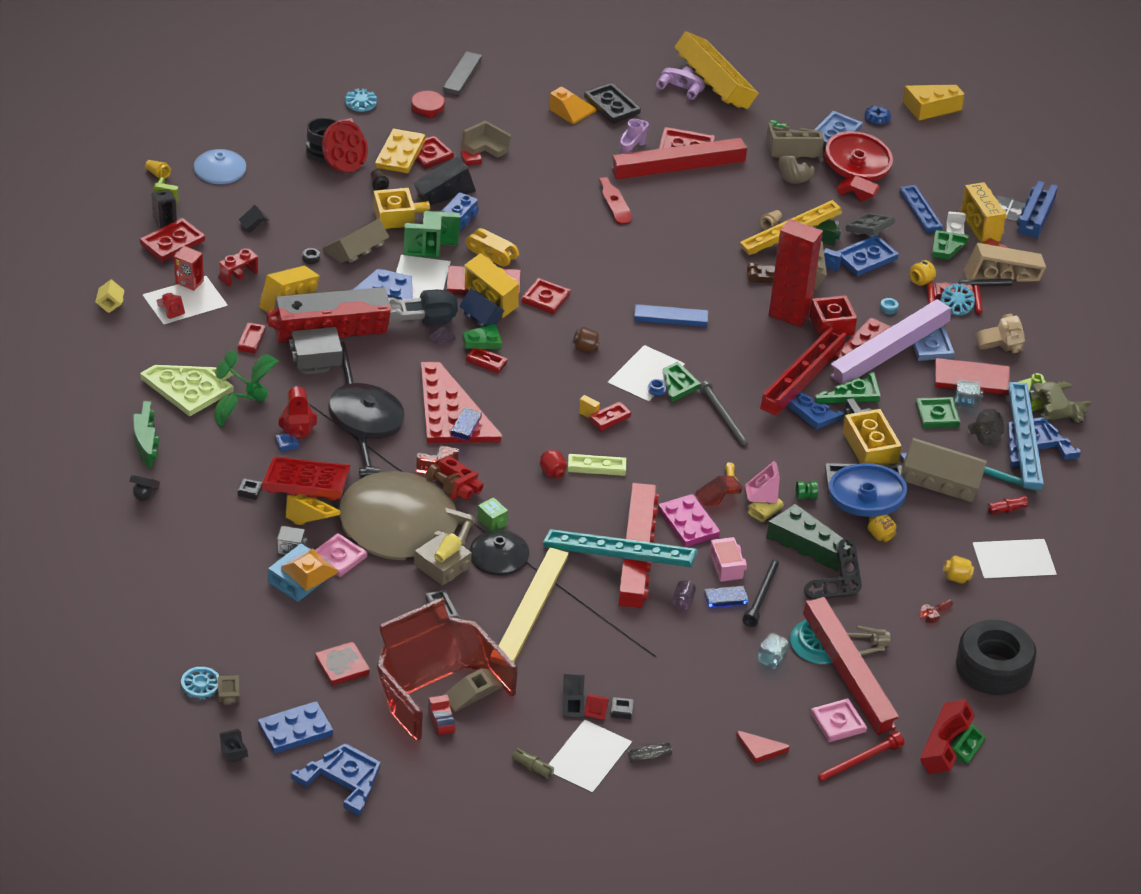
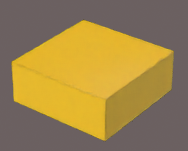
(588, 406)

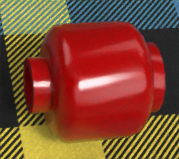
(553, 463)

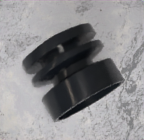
(315, 133)

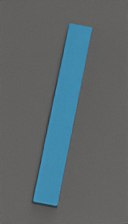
(1025, 435)

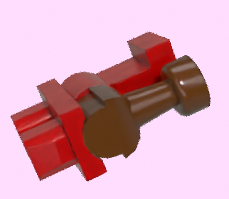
(455, 478)

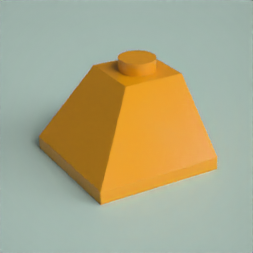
(569, 105)
(309, 569)

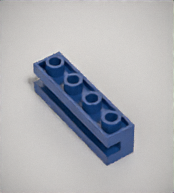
(1036, 210)

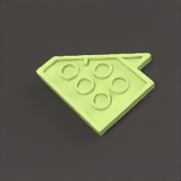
(187, 386)

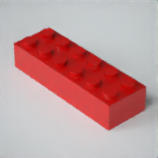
(795, 272)

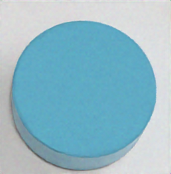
(889, 306)

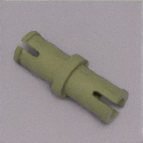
(532, 763)

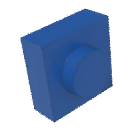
(832, 259)

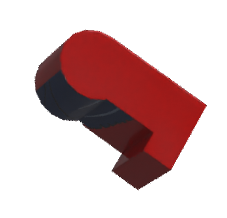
(441, 715)

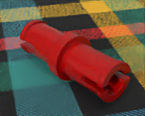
(1007, 505)

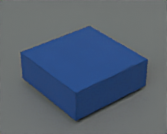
(286, 443)

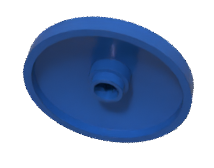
(867, 490)

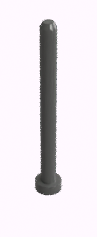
(706, 387)

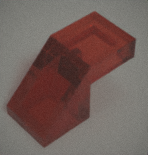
(424, 461)
(715, 490)

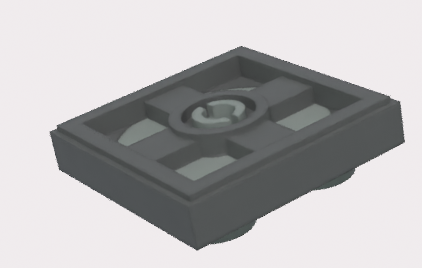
(870, 224)

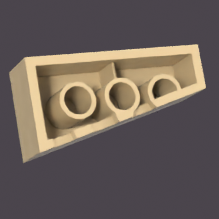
(1004, 263)

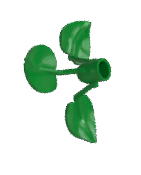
(254, 388)

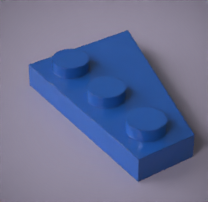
(813, 413)

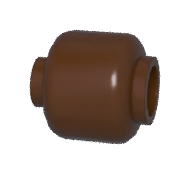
(586, 340)

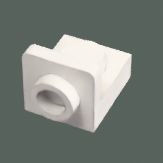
(955, 222)

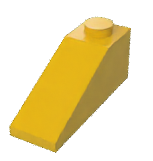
(307, 509)

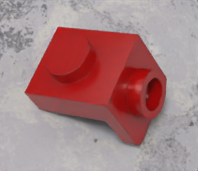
(172, 304)

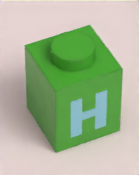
(492, 514)

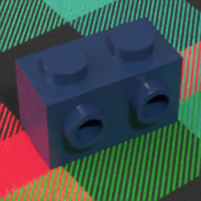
(481, 308)

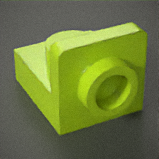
(161, 186)

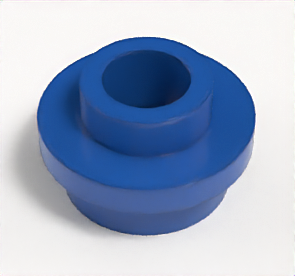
(656, 387)

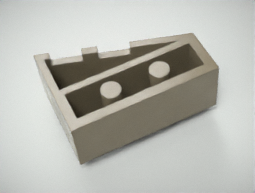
(794, 142)

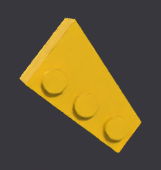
(933, 100)

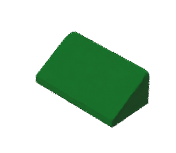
(967, 744)

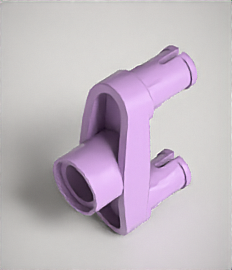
(682, 78)
(634, 134)

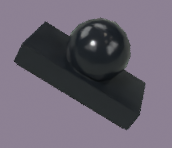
(143, 487)

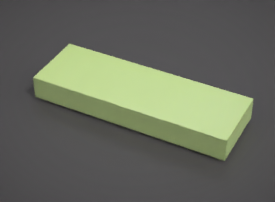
(597, 464)

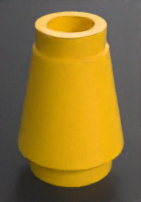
(157, 168)

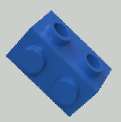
(465, 206)

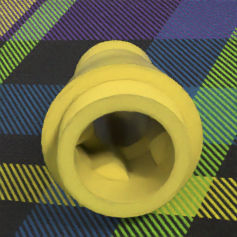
(448, 546)

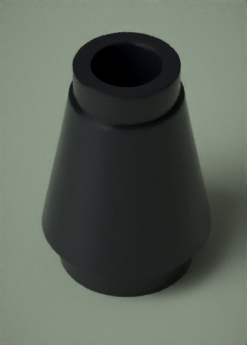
(379, 181)

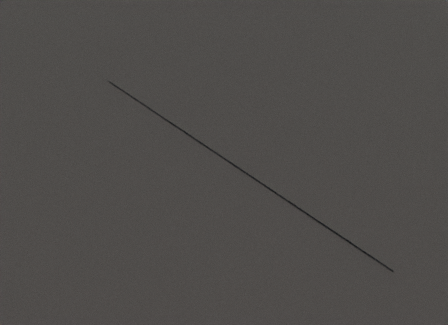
(485, 531)

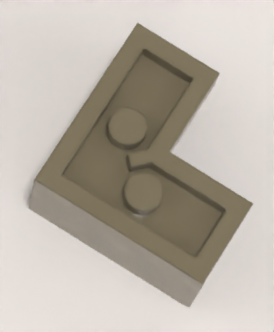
(486, 138)

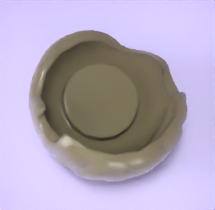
(794, 172)

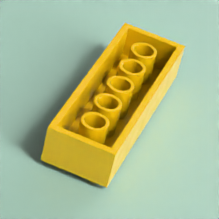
(716, 70)

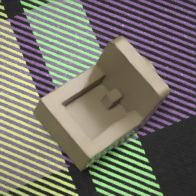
(228, 689)

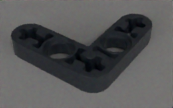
(845, 576)

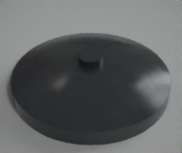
(366, 410)

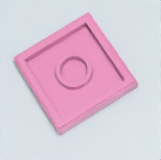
(341, 553)
(838, 720)

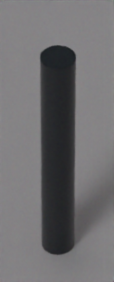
(987, 282)

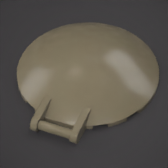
(399, 513)

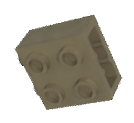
(446, 570)

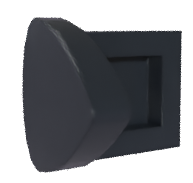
(253, 218)

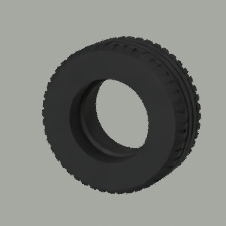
(993, 675)

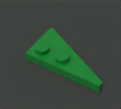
(860, 390)

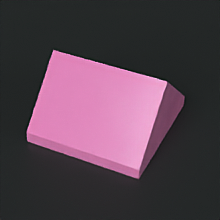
(765, 485)

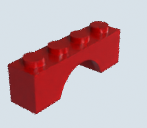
(952, 720)

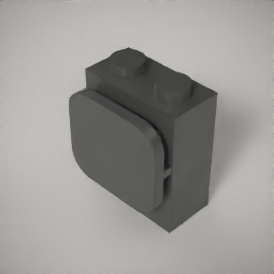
(316, 350)

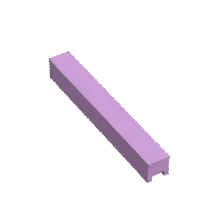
(891, 342)

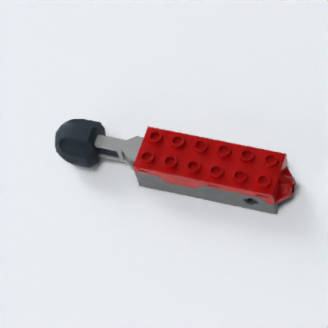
(357, 311)

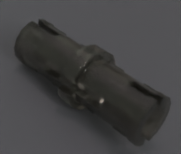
(650, 752)

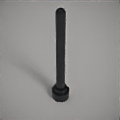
(751, 616)

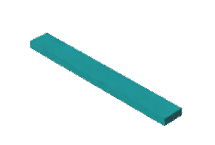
(620, 548)

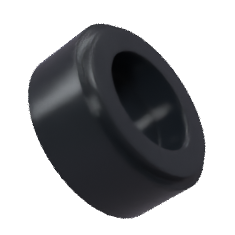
(311, 256)

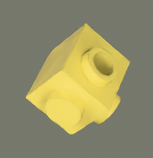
(110, 296)

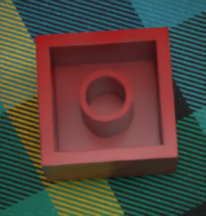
(833, 313)

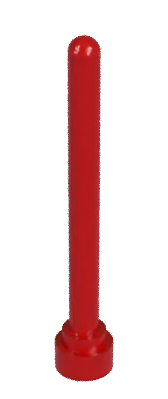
(893, 741)

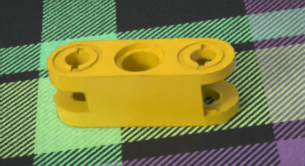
(492, 247)

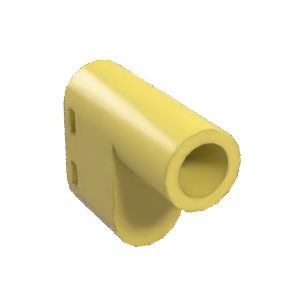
(764, 510)

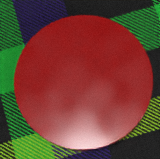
(344, 146)

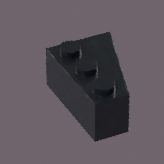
(445, 182)

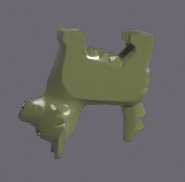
(1056, 403)

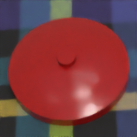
(858, 155)

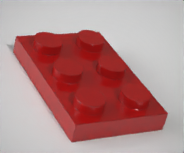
(171, 239)

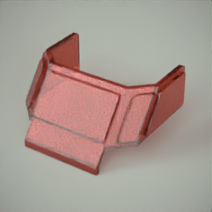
(429, 647)

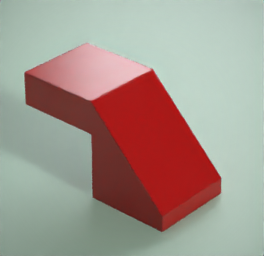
(863, 188)

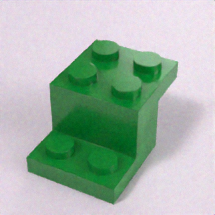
(425, 238)

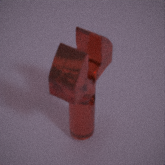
(933, 612)

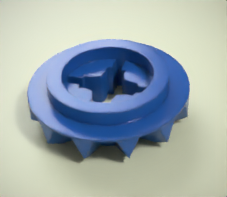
(883, 118)

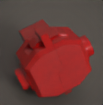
(297, 415)

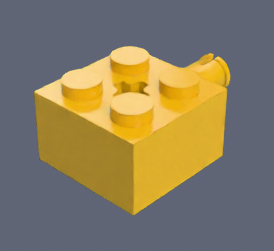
(396, 207)

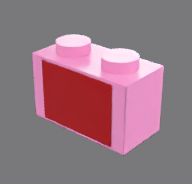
(727, 559)

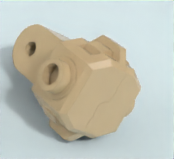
(1007, 335)

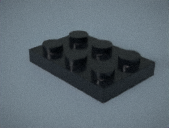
(612, 102)

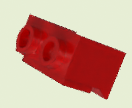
(235, 263)

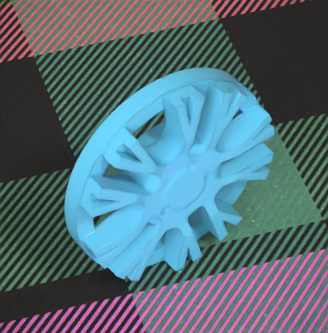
(361, 99)
(958, 299)
(200, 682)

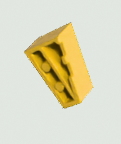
(288, 282)

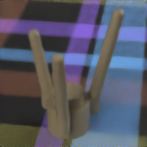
(879, 638)

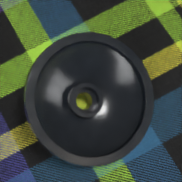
(499, 552)

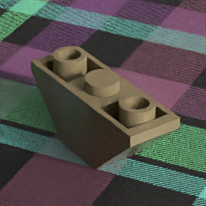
(472, 689)

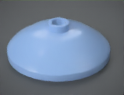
(219, 166)

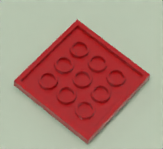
(306, 478)

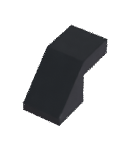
(573, 695)

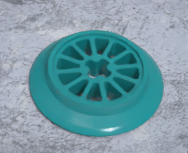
(801, 639)

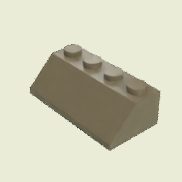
(942, 470)

